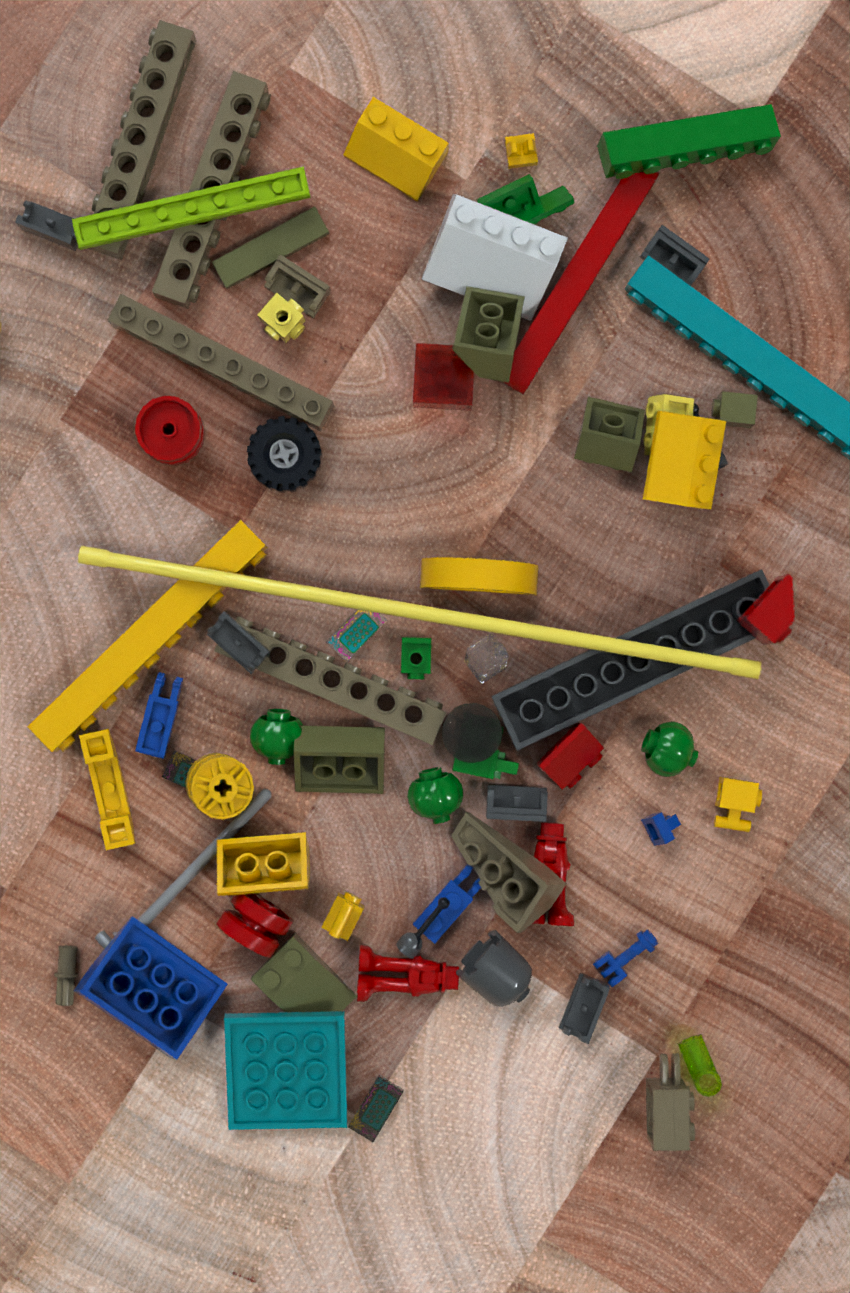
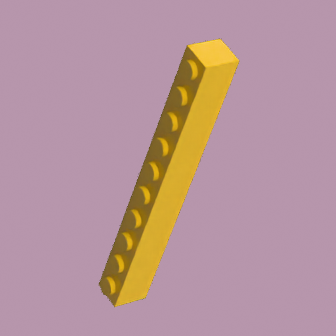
(143, 641)

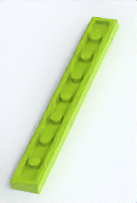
(191, 208)

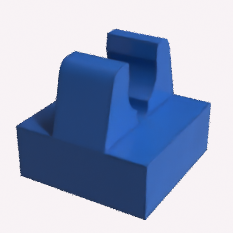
(660, 827)

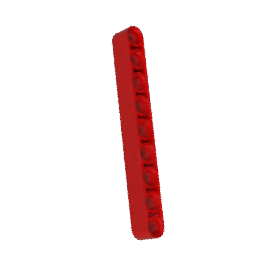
(578, 278)

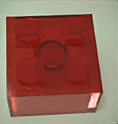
(441, 379)

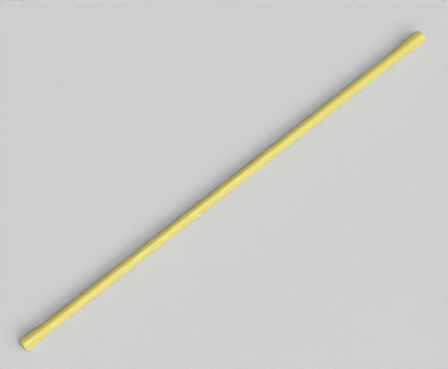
(734, 665)

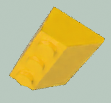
(396, 149)
(684, 460)
(263, 864)

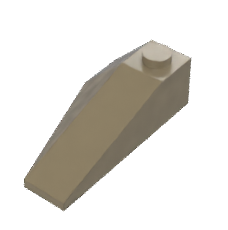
(513, 878)

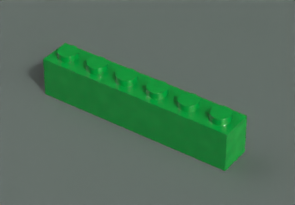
(688, 141)

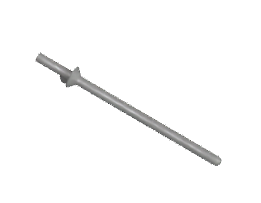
(196, 866)

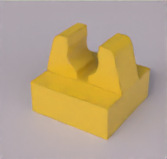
(521, 151)

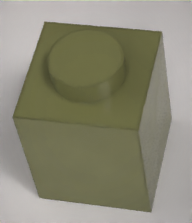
(735, 409)

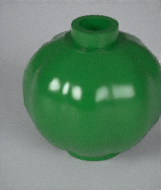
(275, 735)
(669, 749)
(435, 794)

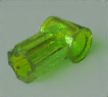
(699, 1063)

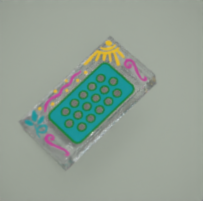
(356, 633)

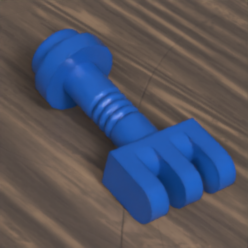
(645, 941)

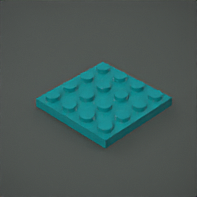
(286, 1070)

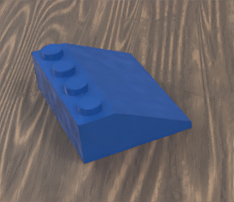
(151, 988)

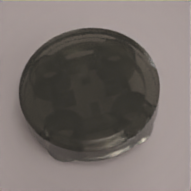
(471, 732)

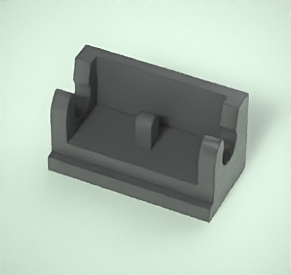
(47, 225)
(675, 255)
(238, 642)
(516, 803)
(584, 1007)

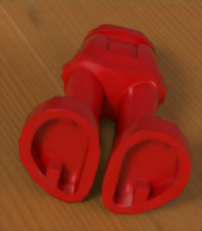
(553, 853)
(423, 975)

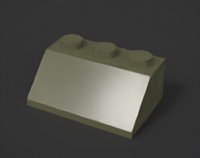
(488, 332)
(340, 759)

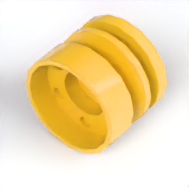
(207, 773)

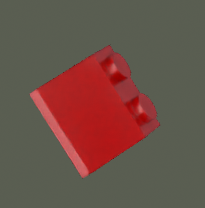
(771, 612)
(571, 756)

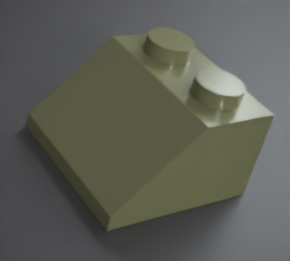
(610, 434)

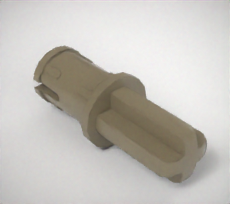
(66, 975)

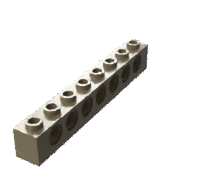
(163, 39)
(239, 91)
(220, 362)
(424, 730)

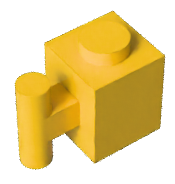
(736, 797)
(343, 915)

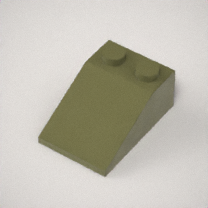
(301, 980)

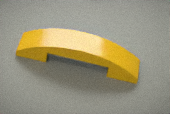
(108, 788)

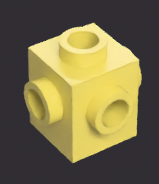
(278, 309)

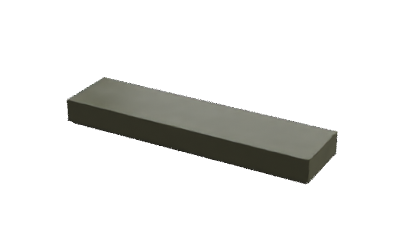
(265, 249)

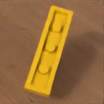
(479, 575)

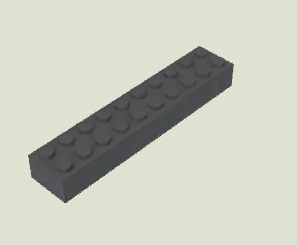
(605, 678)

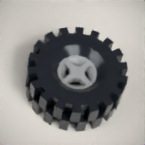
(279, 440)

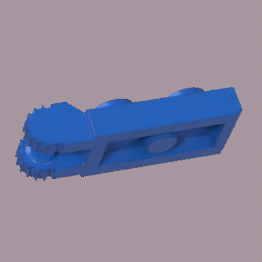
(159, 719)
(458, 899)

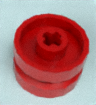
(157, 418)
(255, 923)

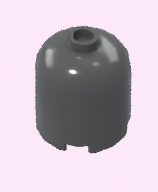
(496, 971)

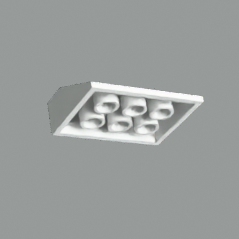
(493, 253)

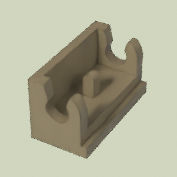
(297, 284)

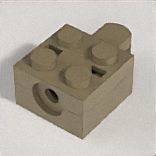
(668, 1108)

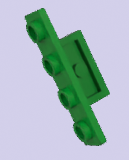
(523, 202)

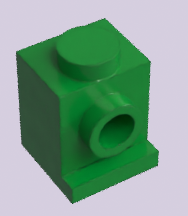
(420, 646)

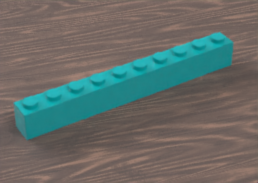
(742, 352)

